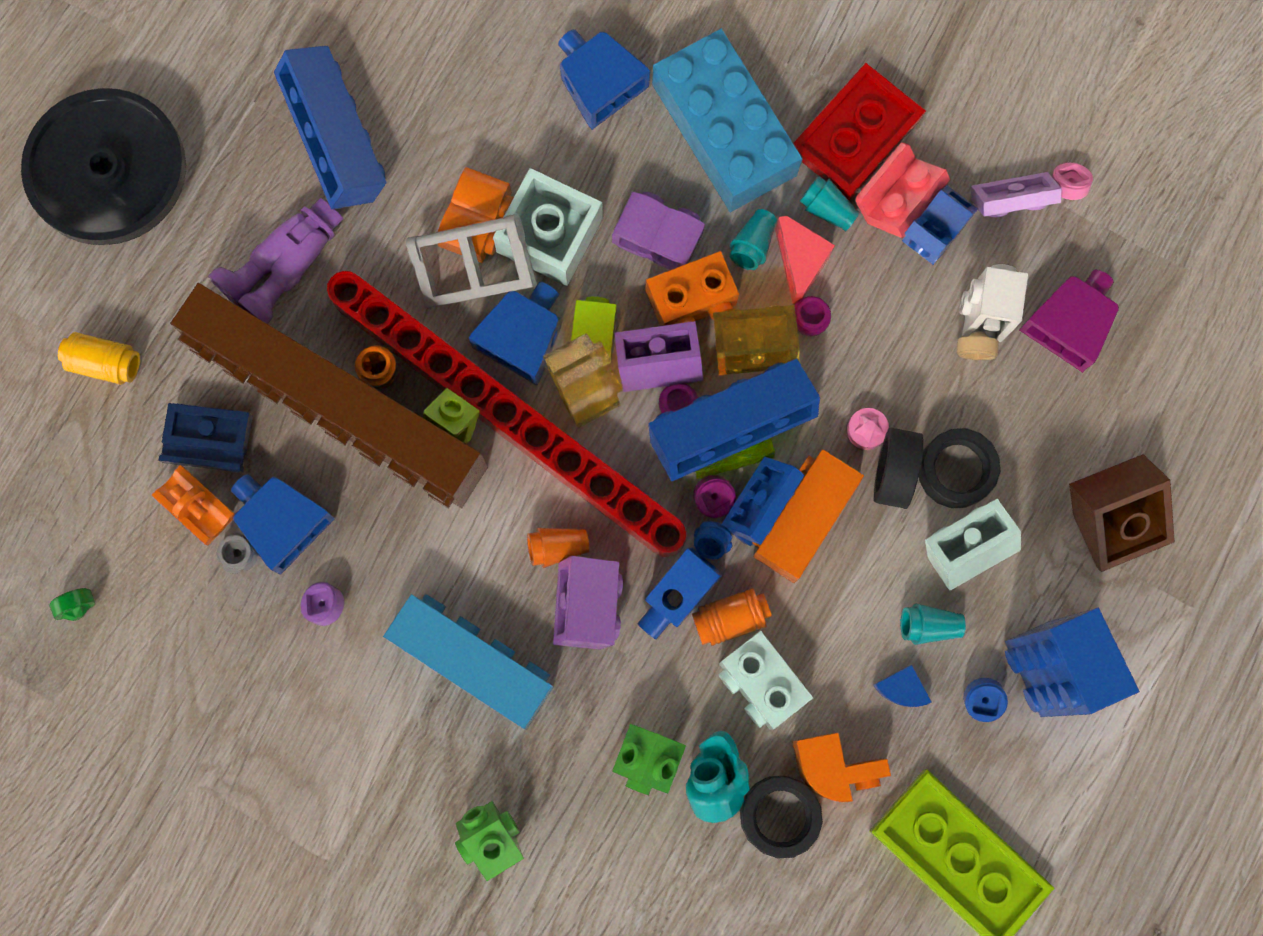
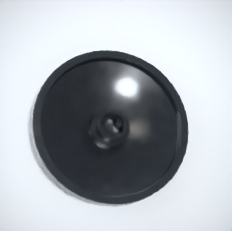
(103, 166)

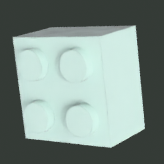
(555, 224)

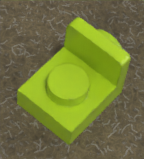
(452, 415)

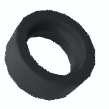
(977, 443)
(898, 468)
(812, 810)

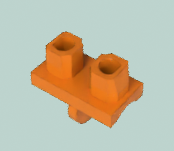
(194, 505)

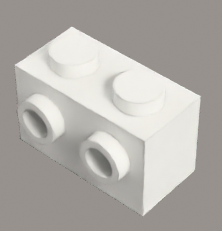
(994, 302)

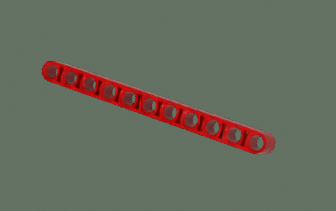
(495, 395)

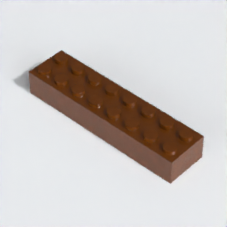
(325, 393)

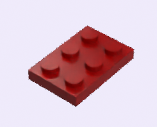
(858, 130)

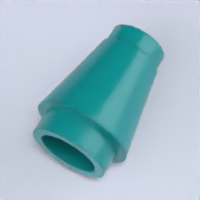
(829, 204)
(753, 241)
(929, 624)

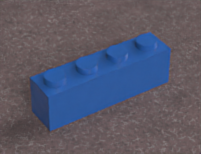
(330, 126)
(733, 419)

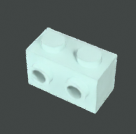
(973, 544)
(764, 681)

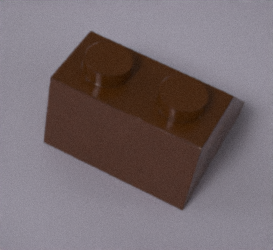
(1123, 511)

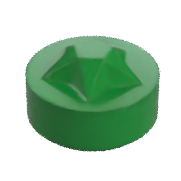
(72, 604)

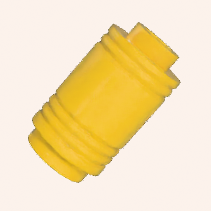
(99, 358)

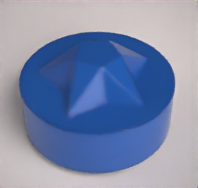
(985, 699)

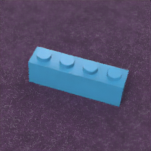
(468, 661)

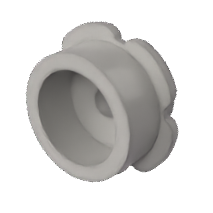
(226, 551)

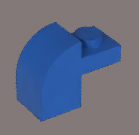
(939, 224)

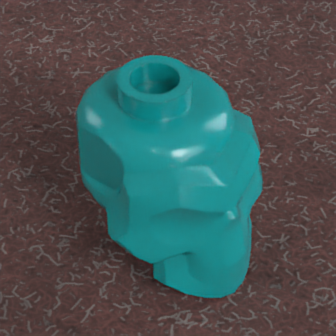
(717, 779)

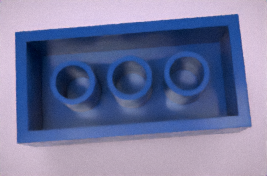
(1070, 666)

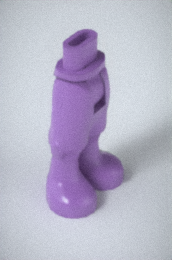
(284, 254)

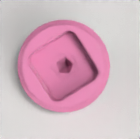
(1073, 180)
(867, 428)

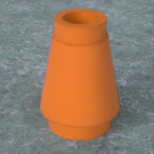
(372, 360)
(554, 545)

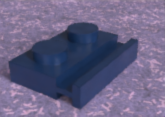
(205, 437)

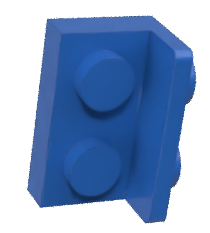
(762, 501)

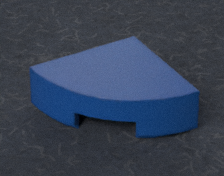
(903, 688)

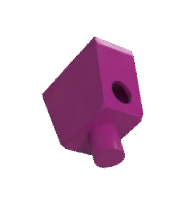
(1075, 320)

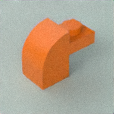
(825, 772)

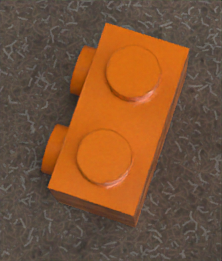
(692, 291)

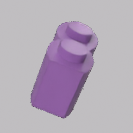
(658, 231)

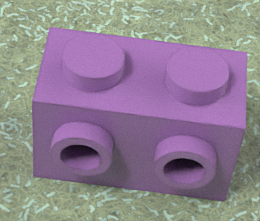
(658, 356)
(587, 603)

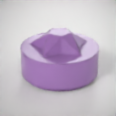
(322, 603)

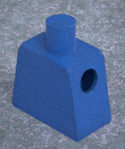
(600, 75)
(520, 332)
(278, 520)
(692, 578)

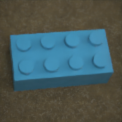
(726, 120)

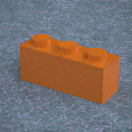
(808, 515)

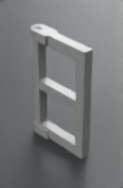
(516, 237)

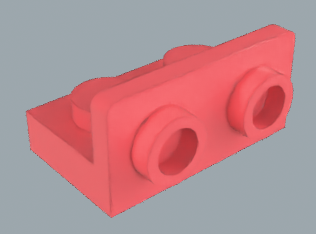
(900, 191)

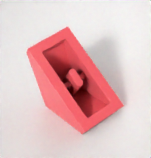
(802, 255)

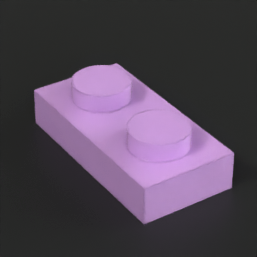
(1016, 194)

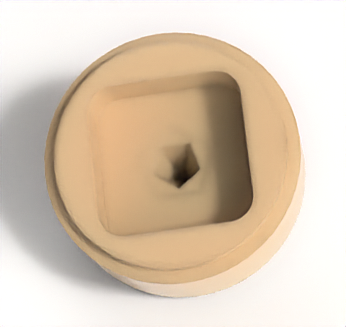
(977, 347)

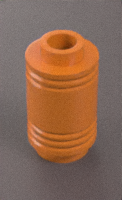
(731, 617)

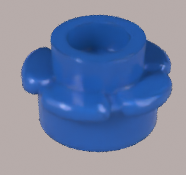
(712, 540)

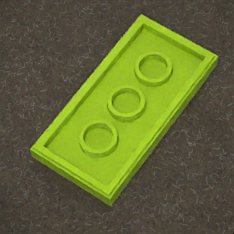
(961, 858)

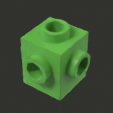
(648, 760)
(488, 840)

